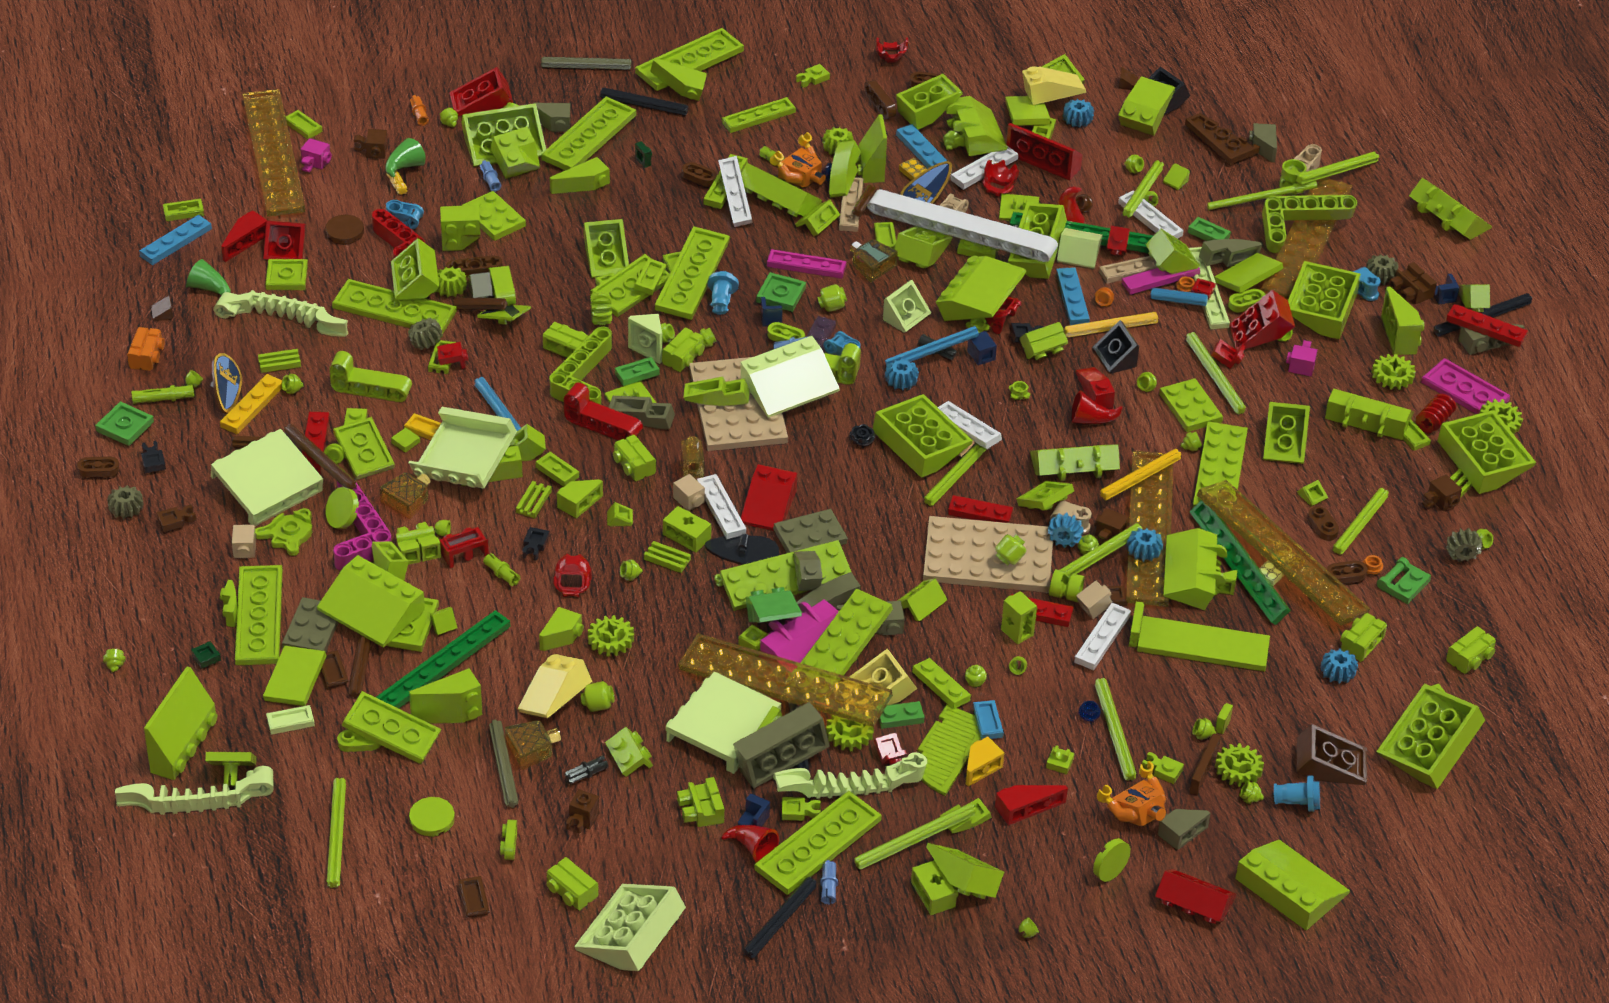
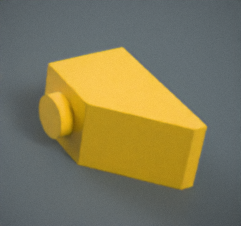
(983, 760)

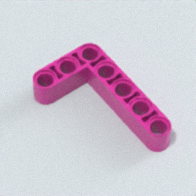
(371, 530)

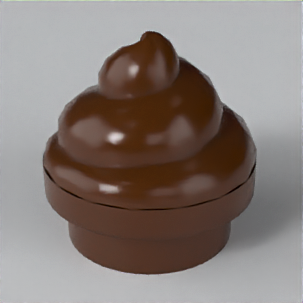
(1084, 202)

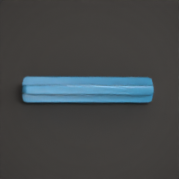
(1179, 296)

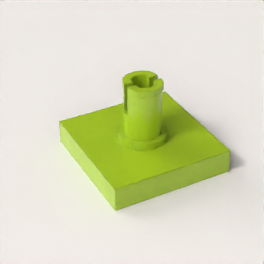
(231, 761)

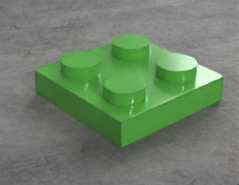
(781, 291)
(124, 423)

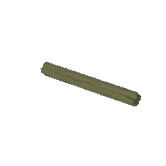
(586, 63)
(503, 763)

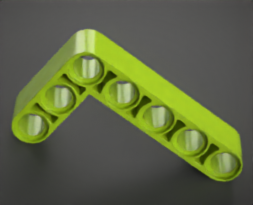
(1317, 211)
(580, 363)

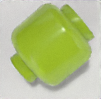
(832, 298)
(1010, 549)
(598, 696)

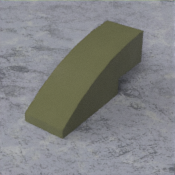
(1228, 251)
(650, 414)
(834, 591)

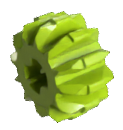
(833, 137)
(451, 282)
(601, 308)

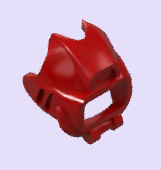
(891, 46)
(1001, 175)
(997, 321)
(572, 566)

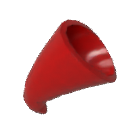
(1071, 208)
(1089, 412)
(755, 838)

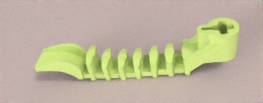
(232, 304)
(905, 771)
(257, 783)

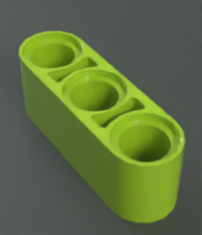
(502, 284)

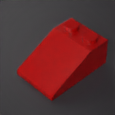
(482, 94)
(769, 497)

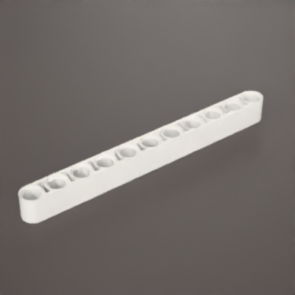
(963, 225)

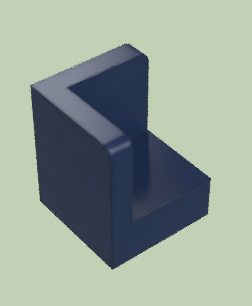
(1447, 292)
(770, 314)
(982, 348)
(756, 811)

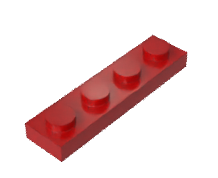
(1487, 325)
(317, 432)

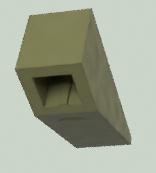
(1477, 342)

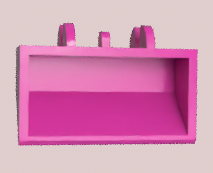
(798, 634)

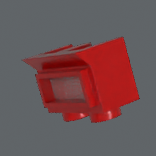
(463, 542)

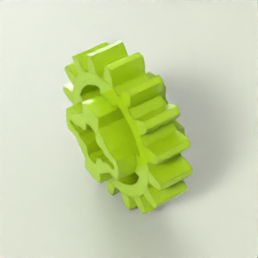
(1393, 371)
(1506, 412)
(610, 635)
(848, 733)
(1239, 764)

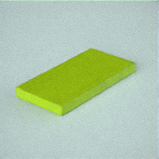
(622, 285)
(391, 727)

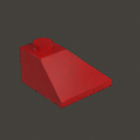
(284, 240)

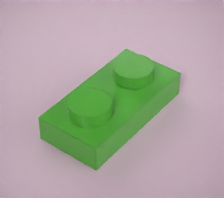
(1207, 230)
(637, 371)
(901, 715)

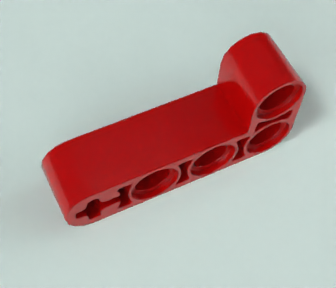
(393, 231)
(596, 417)

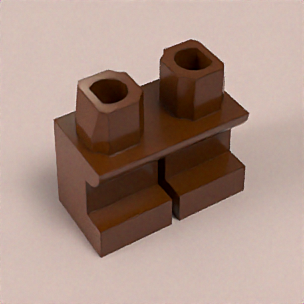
(1413, 284)

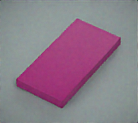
(1462, 386)

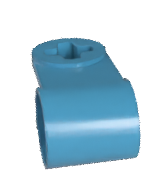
(404, 212)
(1368, 284)
(837, 343)

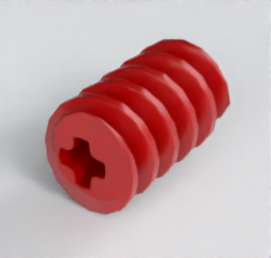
(1435, 413)

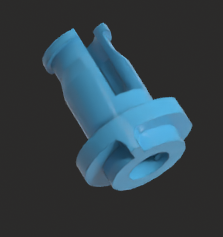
(722, 286)
(1299, 793)

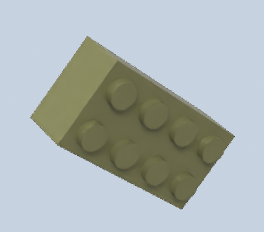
(781, 744)

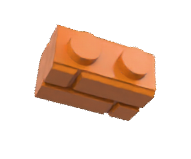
(145, 348)

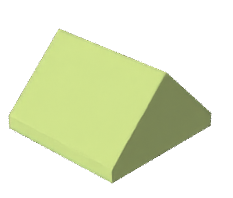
(1079, 248)
(905, 307)
(646, 335)

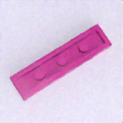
(806, 263)
(1153, 278)

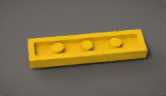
(251, 404)

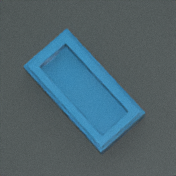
(988, 719)

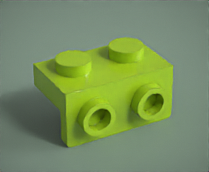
(628, 751)

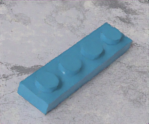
(919, 146)
(175, 239)
(1072, 296)

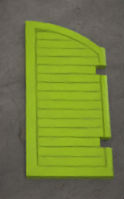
(948, 748)

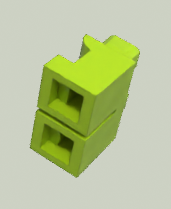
(418, 543)
(705, 803)

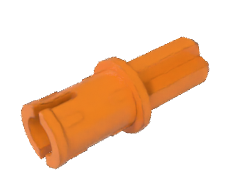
(419, 110)

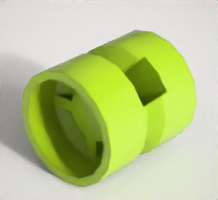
(1289, 172)
(1066, 585)

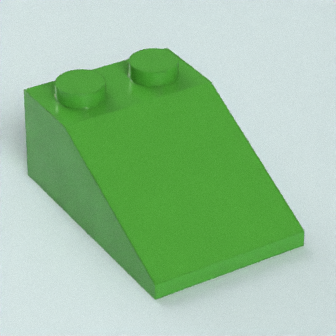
(771, 606)

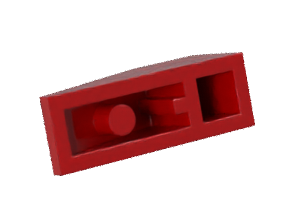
(245, 233)
(1096, 386)
(1028, 800)

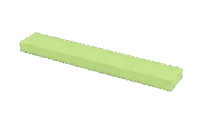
(1215, 309)

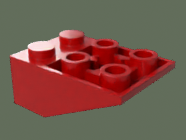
(1263, 321)

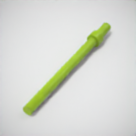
(1295, 188)

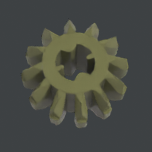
(1382, 267)
(425, 333)
(125, 502)
(1464, 545)

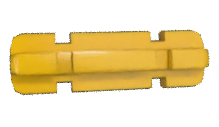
(398, 183)

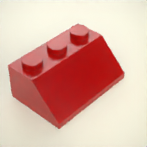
(1195, 895)

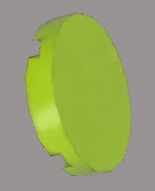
(341, 508)
(432, 816)
(1112, 860)

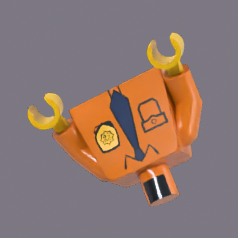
(801, 166)
(1138, 803)

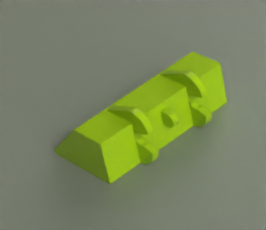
(976, 126)
(1453, 214)
(1368, 414)
(1075, 460)
(1193, 567)

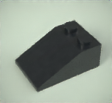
(1181, 92)

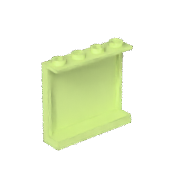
(465, 448)
(268, 476)
(720, 716)

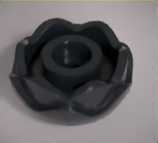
(862, 435)

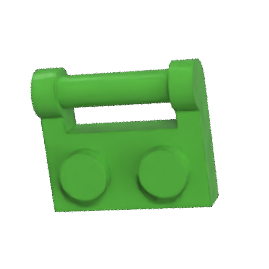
(1408, 585)

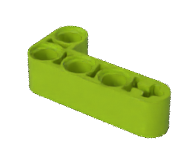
(845, 366)
(365, 382)

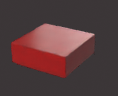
(1203, 287)

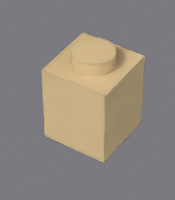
(689, 492)
(244, 541)
(1094, 599)

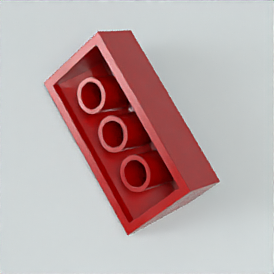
(1044, 152)

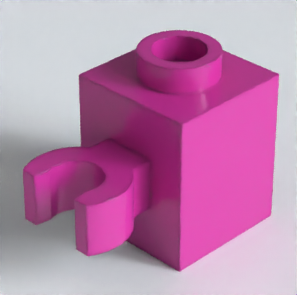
(315, 154)
(1302, 359)

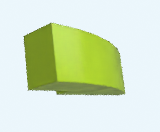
(843, 168)
(717, 392)

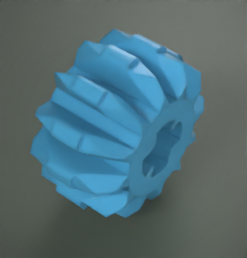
(1078, 113)
(901, 374)
(1065, 530)
(1144, 544)
(1339, 666)

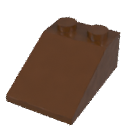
(1330, 757)

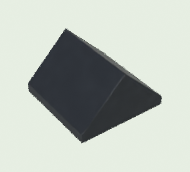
(1117, 349)

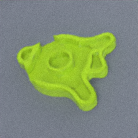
(288, 530)

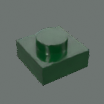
(643, 154)
(206, 654)

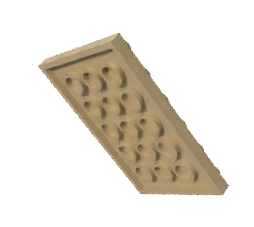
(735, 424)
(965, 554)

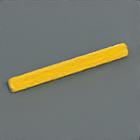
(1106, 325)
(1140, 474)

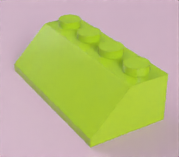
(778, 191)
(1045, 220)

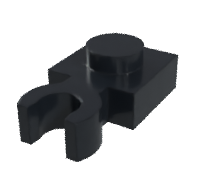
(1019, 329)
(152, 458)
(534, 541)

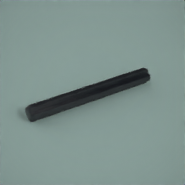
(645, 101)
(780, 917)

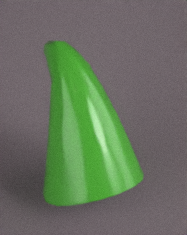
(407, 154)
(207, 278)

